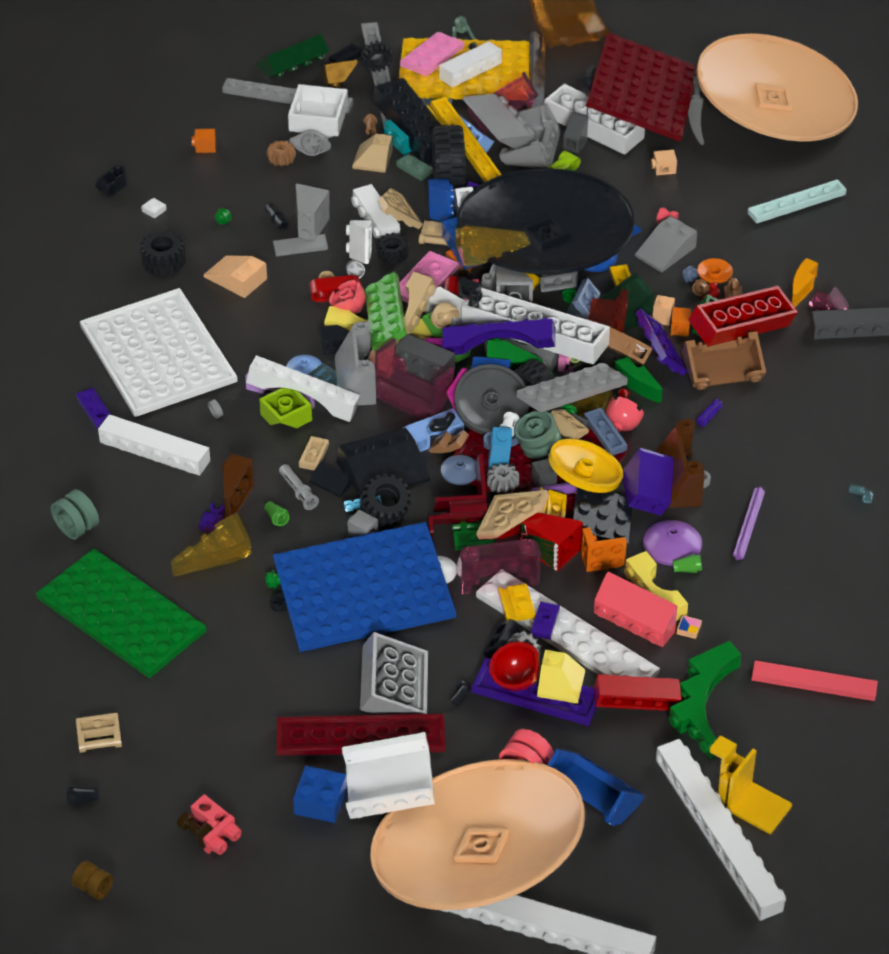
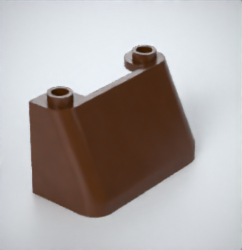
(687, 475)

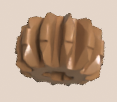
(281, 153)

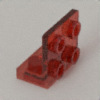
(610, 311)

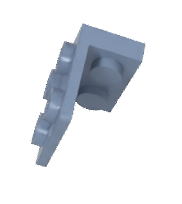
(582, 301)

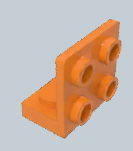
(602, 554)

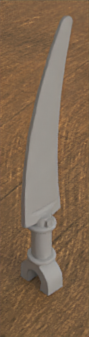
(695, 111)

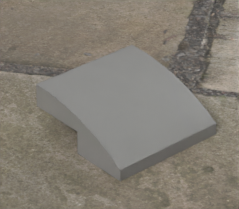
(553, 282)

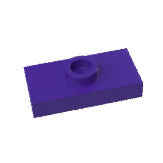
(545, 620)

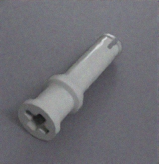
(302, 491)

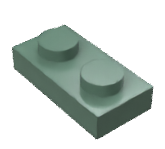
(414, 167)

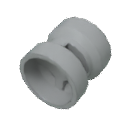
(358, 271)

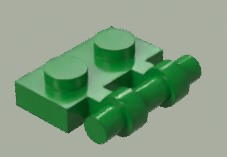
(465, 535)

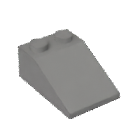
(667, 244)

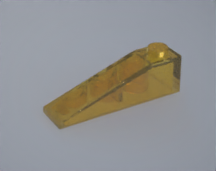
(480, 243)
(222, 546)

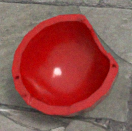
(515, 666)

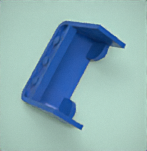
(598, 786)

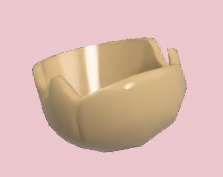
(443, 315)

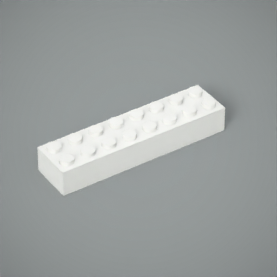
(574, 335)

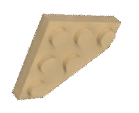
(396, 205)
(510, 510)

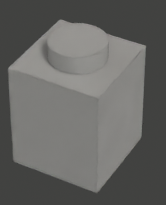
(362, 524)

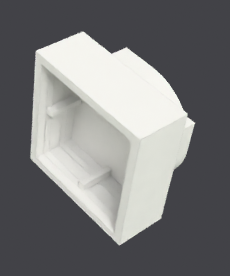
(318, 110)

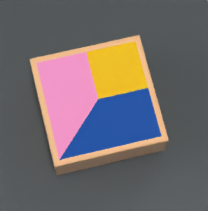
(689, 627)

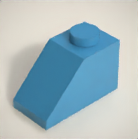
(499, 446)

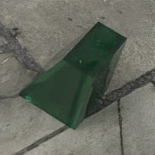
(638, 297)

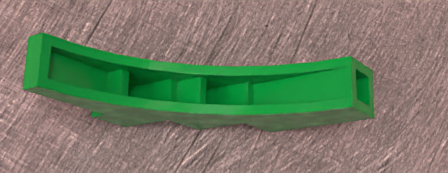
(704, 674)

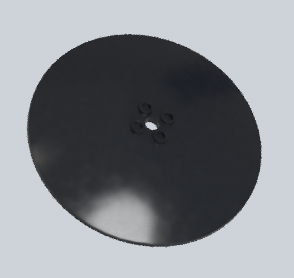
(564, 213)

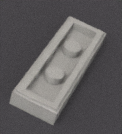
(299, 245)

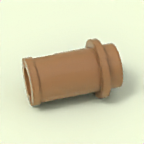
(370, 121)

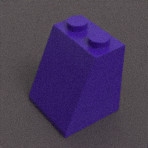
(648, 481)

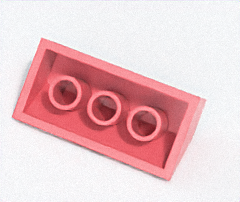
(636, 609)

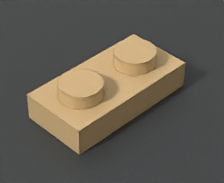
(313, 453)

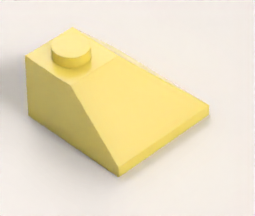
(560, 677)

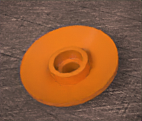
(715, 270)

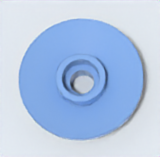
(304, 363)

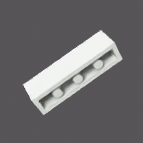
(470, 64)
(366, 202)

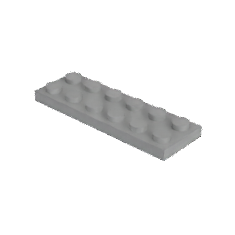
(571, 387)

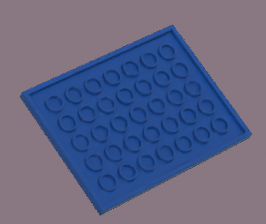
(363, 586)

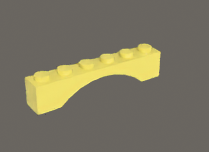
(347, 319)

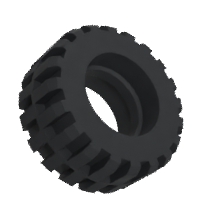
(449, 155)

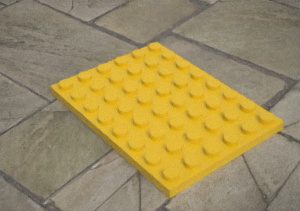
(514, 62)

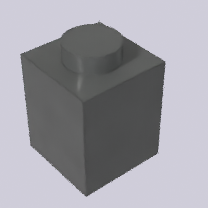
(543, 474)

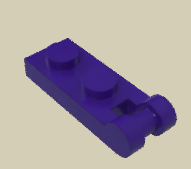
(93, 406)

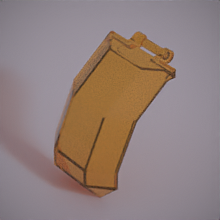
(568, 21)

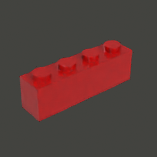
(636, 692)

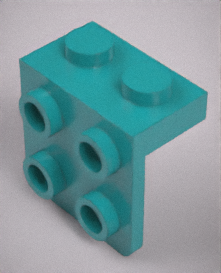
(399, 138)

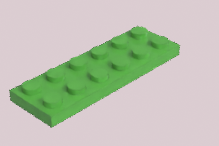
(385, 311)

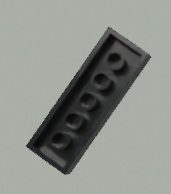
(408, 112)

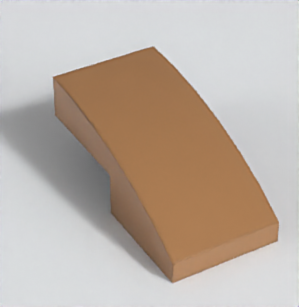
(448, 443)

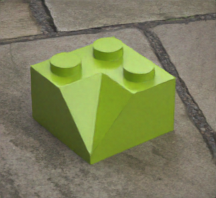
(286, 407)

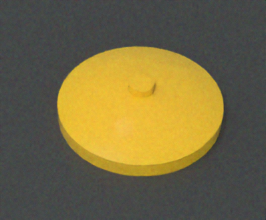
(585, 465)

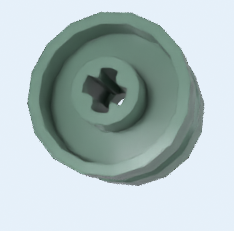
(537, 434)
(74, 514)

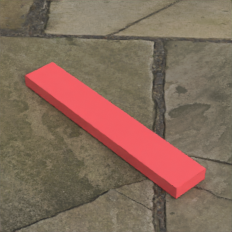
(814, 680)

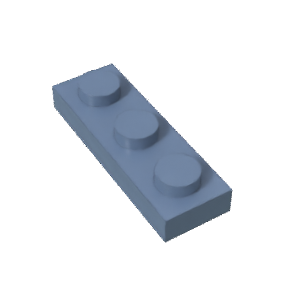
(605, 431)

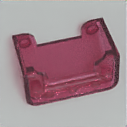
(489, 559)

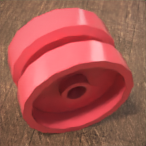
(527, 746)

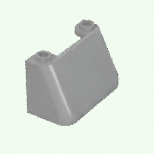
(541, 152)
(352, 369)

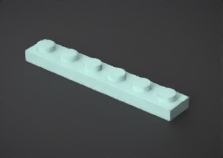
(796, 201)

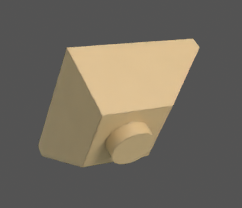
(374, 153)

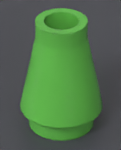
(277, 514)
(688, 564)

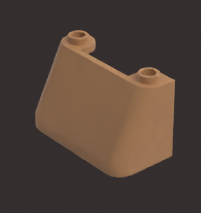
(724, 362)

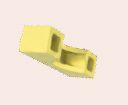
(642, 571)

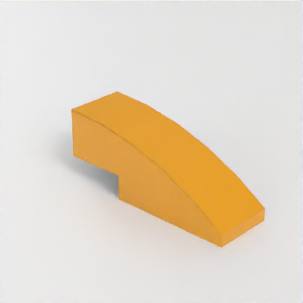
(804, 281)

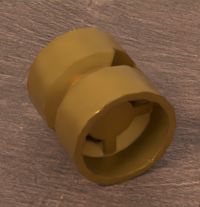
(92, 879)

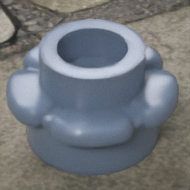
(690, 274)

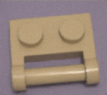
(432, 233)
(97, 727)

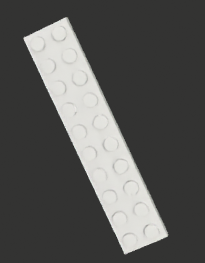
(574, 635)

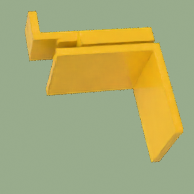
(742, 795)

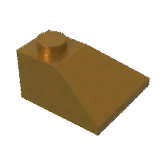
(337, 73)

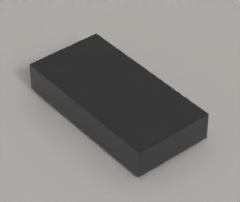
(348, 53)

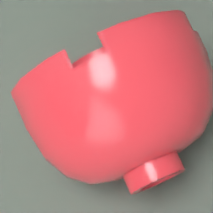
(349, 297)
(623, 414)

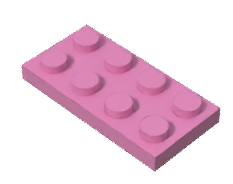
(432, 53)
(433, 266)

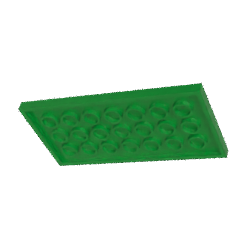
(121, 612)

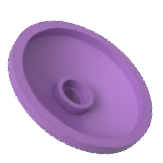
(671, 541)

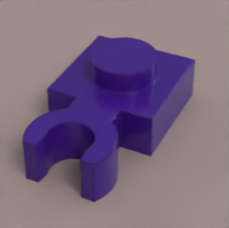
(211, 518)

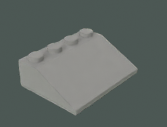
(502, 120)
(393, 677)

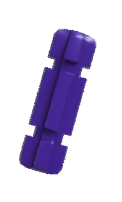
(709, 412)

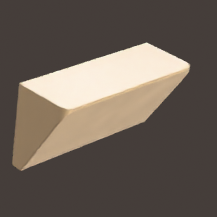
(568, 425)

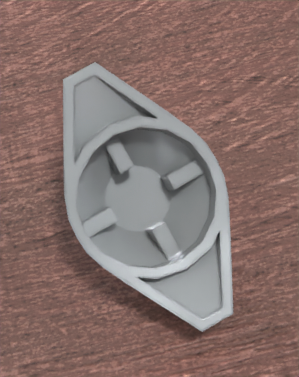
(310, 143)

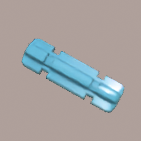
(349, 505)

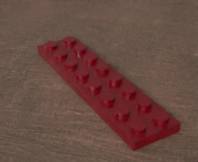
(330, 733)

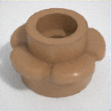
(697, 290)

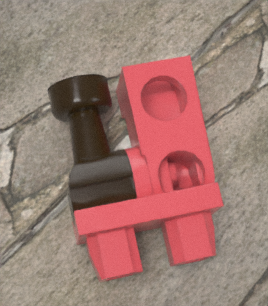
(215, 828)

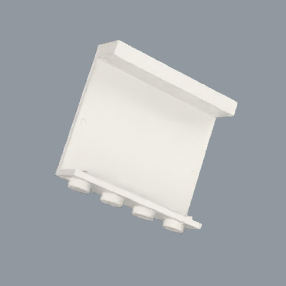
(388, 775)

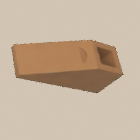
(628, 347)

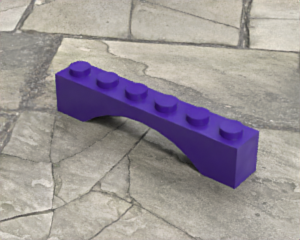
(535, 332)

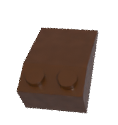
(237, 482)

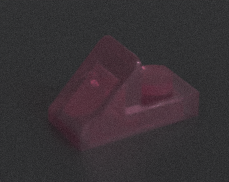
(833, 301)

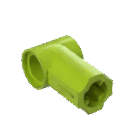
(566, 161)

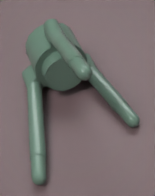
(461, 27)

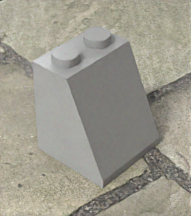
(311, 210)
(514, 284)

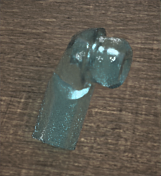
(862, 491)

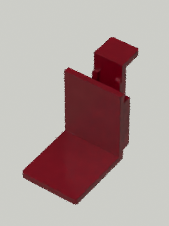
(461, 507)

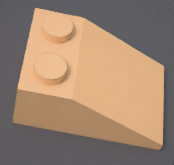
(238, 274)

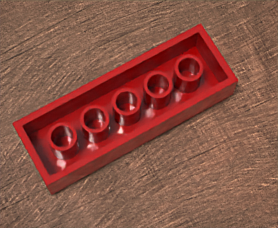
(741, 314)

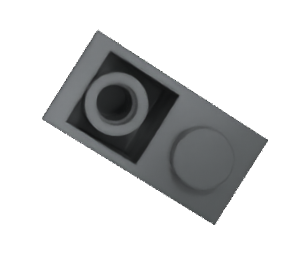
(576, 132)

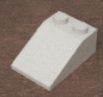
(360, 240)

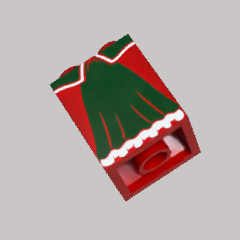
(557, 537)

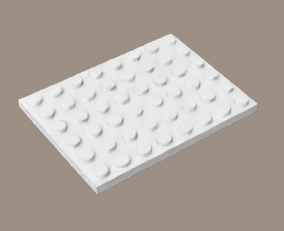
(158, 352)

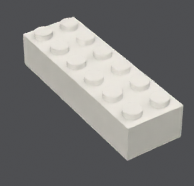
(601, 127)

